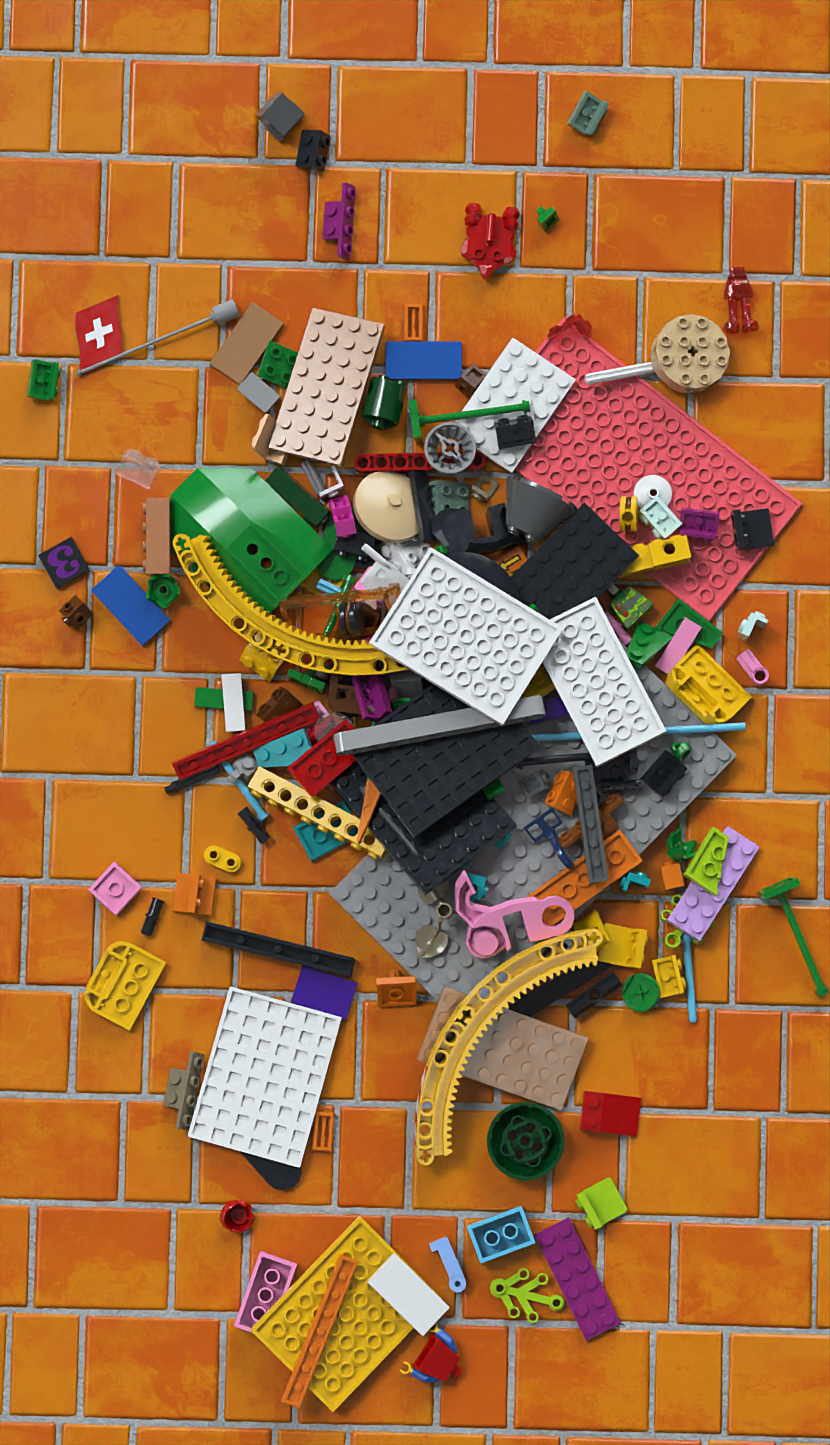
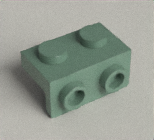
(588, 114)

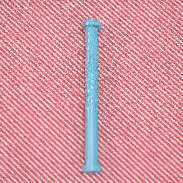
(245, 791)

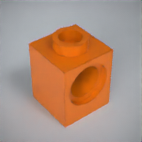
(671, 875)

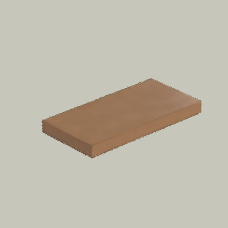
(246, 343)

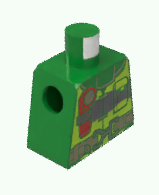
(628, 605)

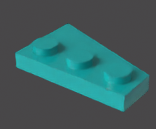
(283, 750)

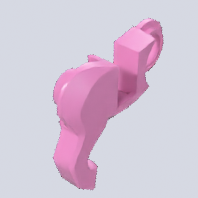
(486, 927)

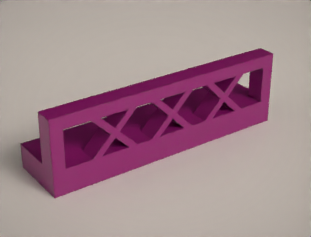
(377, 694)

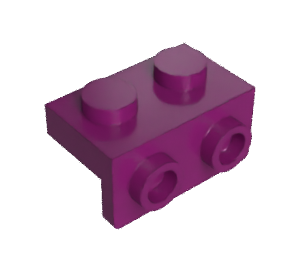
(698, 524)

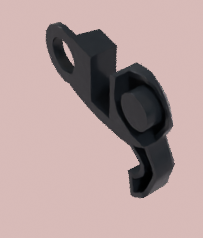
(457, 532)

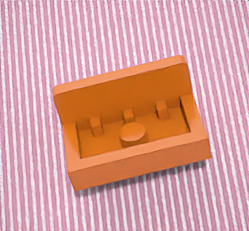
(563, 793)

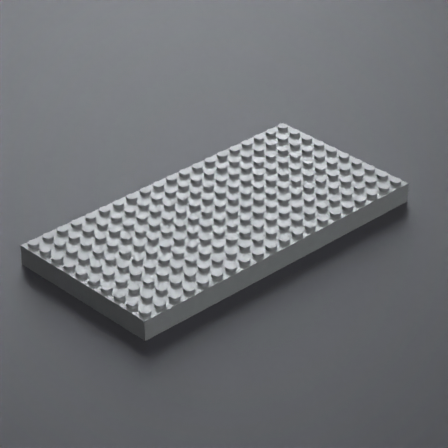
(389, 903)

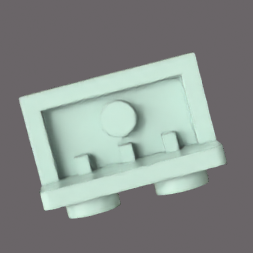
(747, 625)

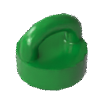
(682, 751)

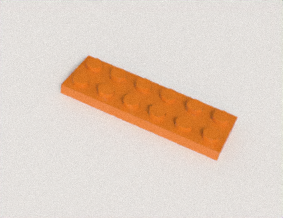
(574, 883)

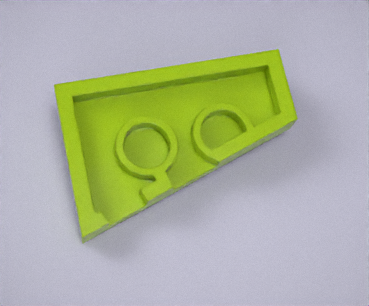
(707, 862)

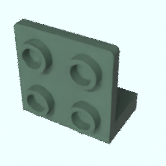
(449, 495)

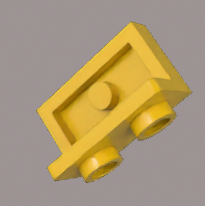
(668, 976)

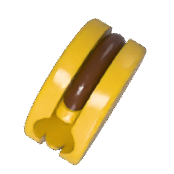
(629, 513)

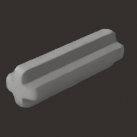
(313, 476)

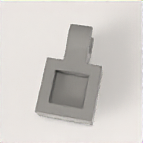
(243, 767)

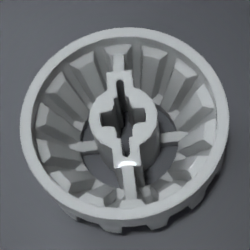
(438, 436)

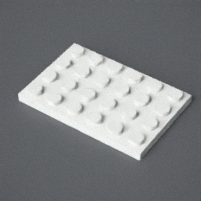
(515, 377)

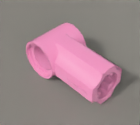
(752, 666)

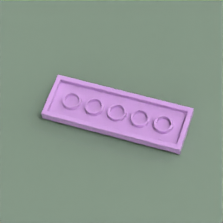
(698, 907)

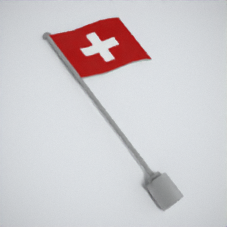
(101, 334)

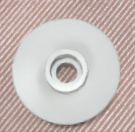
(649, 483)

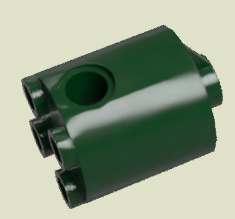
(384, 402)

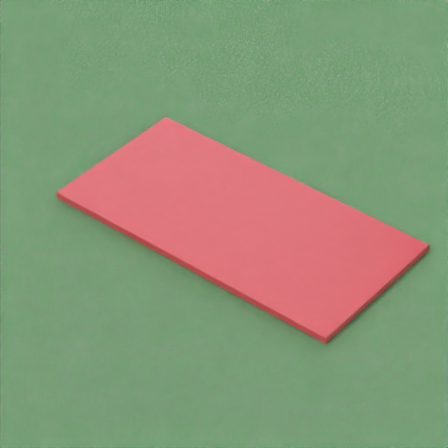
(625, 430)

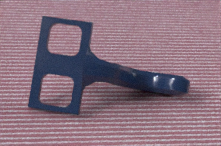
(549, 833)

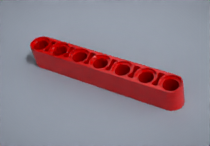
(409, 458)

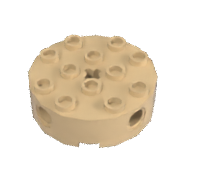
(677, 366)

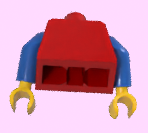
(436, 1359)

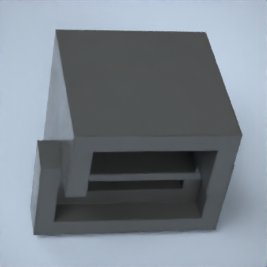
(279, 115)
(408, 683)

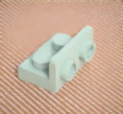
(659, 518)

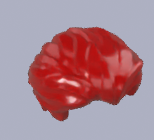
(237, 1216)

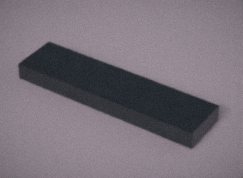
(423, 505)

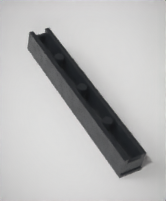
(278, 949)

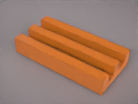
(413, 338)
(322, 1148)

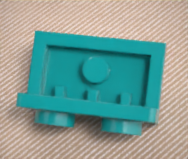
(638, 879)

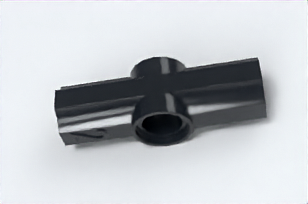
(603, 987)

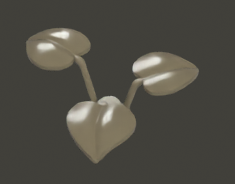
(428, 939)

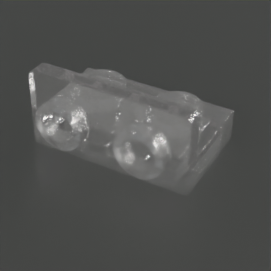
(138, 468)

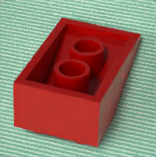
(610, 1113)

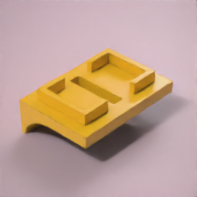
(593, 921)

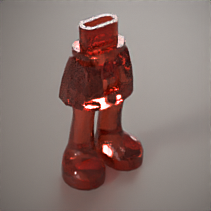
(738, 289)

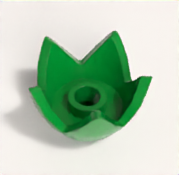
(155, 595)
(680, 850)

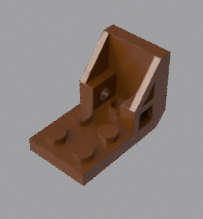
(349, 705)

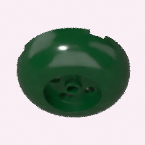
(547, 1132)

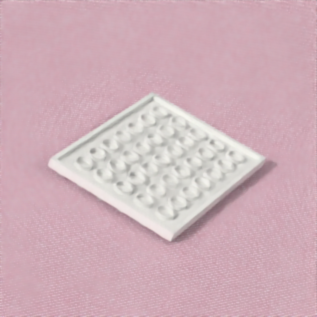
(466, 636)

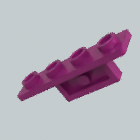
(339, 221)

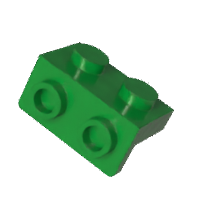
(43, 380)

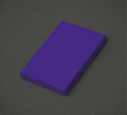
(324, 992)

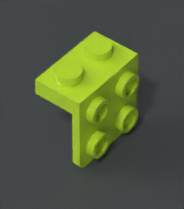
(601, 1203)

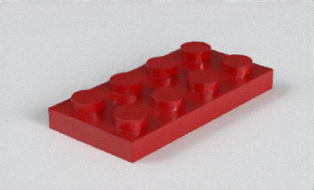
(321, 763)

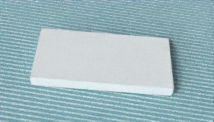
(408, 1294)

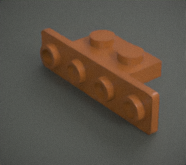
(608, 824)

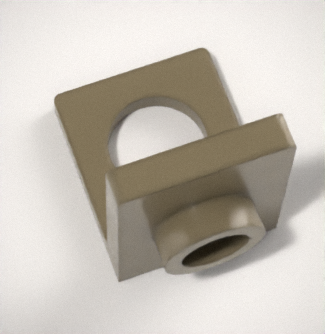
(480, 495)

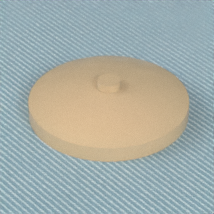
(386, 507)

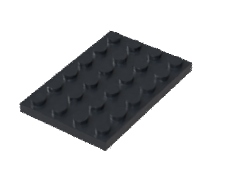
(573, 564)

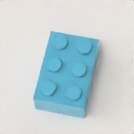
(500, 1234)

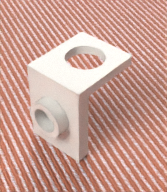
(332, 491)

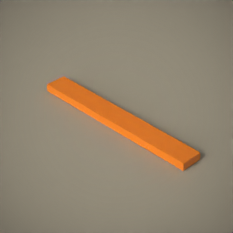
(319, 1331)

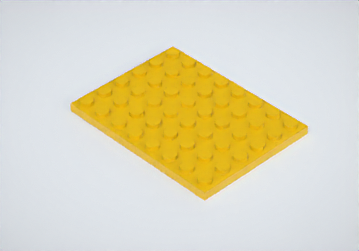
(364, 1327)

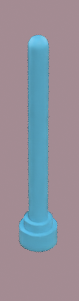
(685, 939)

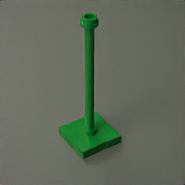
(419, 421)
(307, 679)
(779, 890)

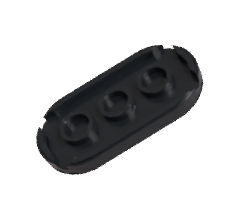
(276, 1174)

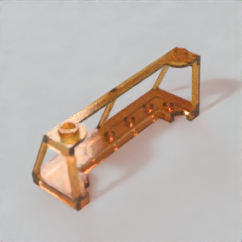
(299, 600)

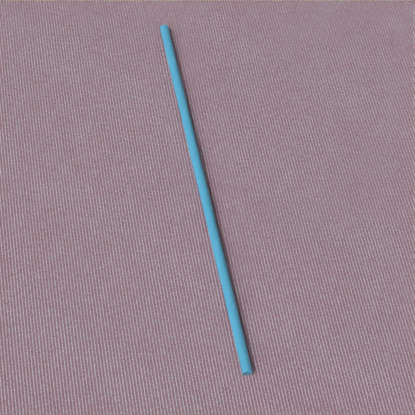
(670, 730)

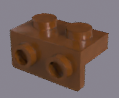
(280, 703)

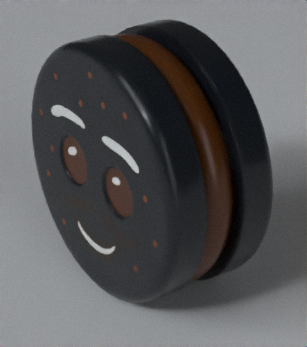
(352, 618)

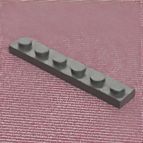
(590, 824)

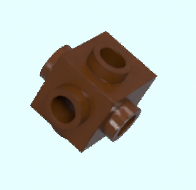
(75, 612)

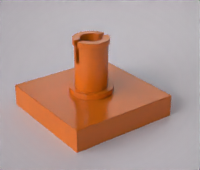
(396, 990)

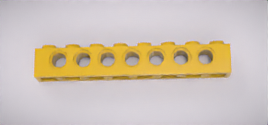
(264, 778)

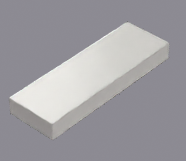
(233, 702)

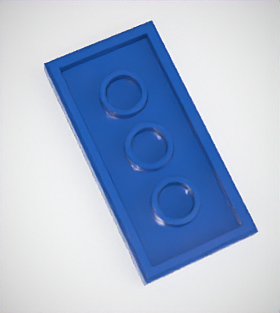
(424, 360)
(130, 606)

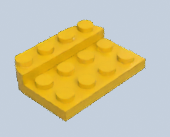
(706, 687)
(122, 982)

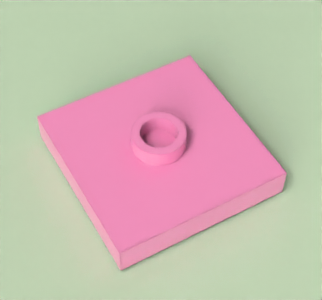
(115, 888)

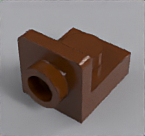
(470, 380)

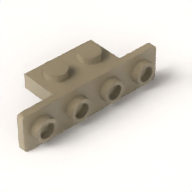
(182, 1090)

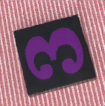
(64, 562)

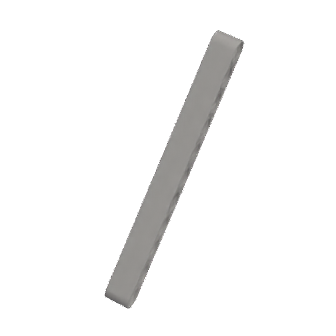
(431, 727)

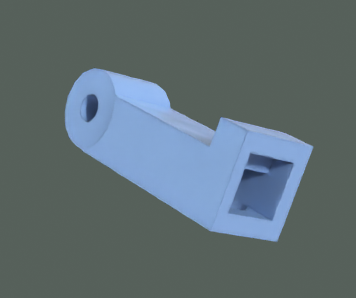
(457, 1281)

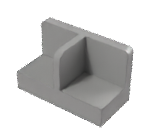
(258, 393)

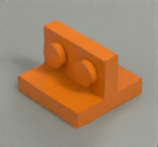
(194, 894)

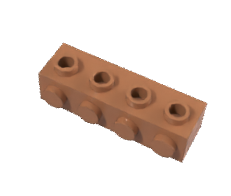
(157, 536)

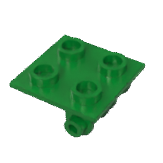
(277, 364)

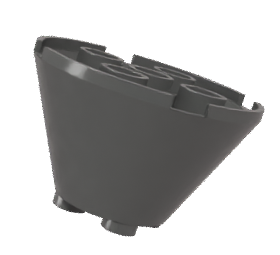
(534, 509)

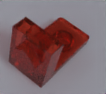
(583, 327)

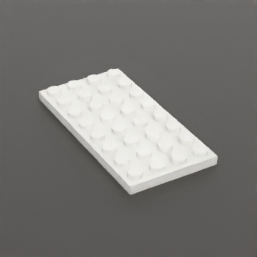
(600, 685)

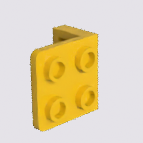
(260, 660)
(624, 947)

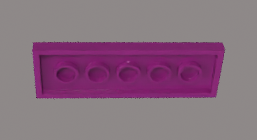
(577, 1278)

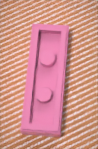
(678, 645)

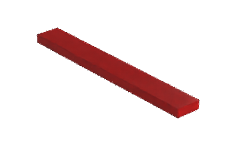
(246, 741)

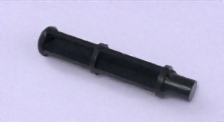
(189, 781)

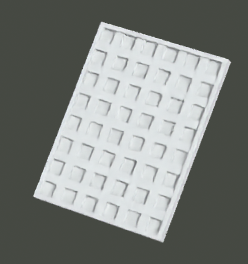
(264, 1077)

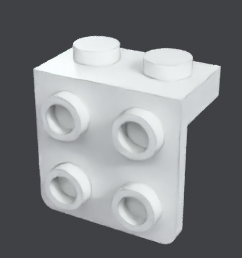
(405, 554)

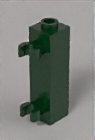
(298, 497)

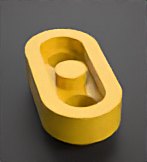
(222, 858)

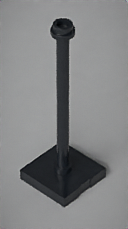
(631, 756)

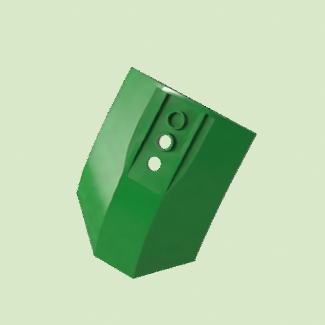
(243, 510)

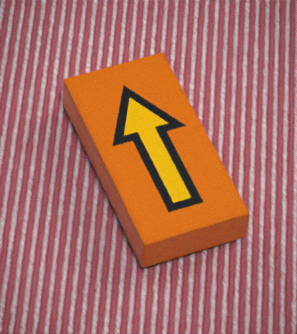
(512, 560)

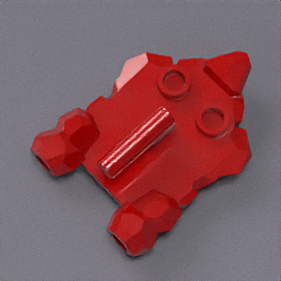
(489, 238)

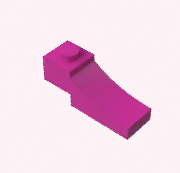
(342, 516)

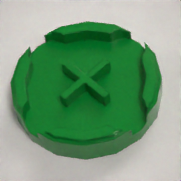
(641, 992)

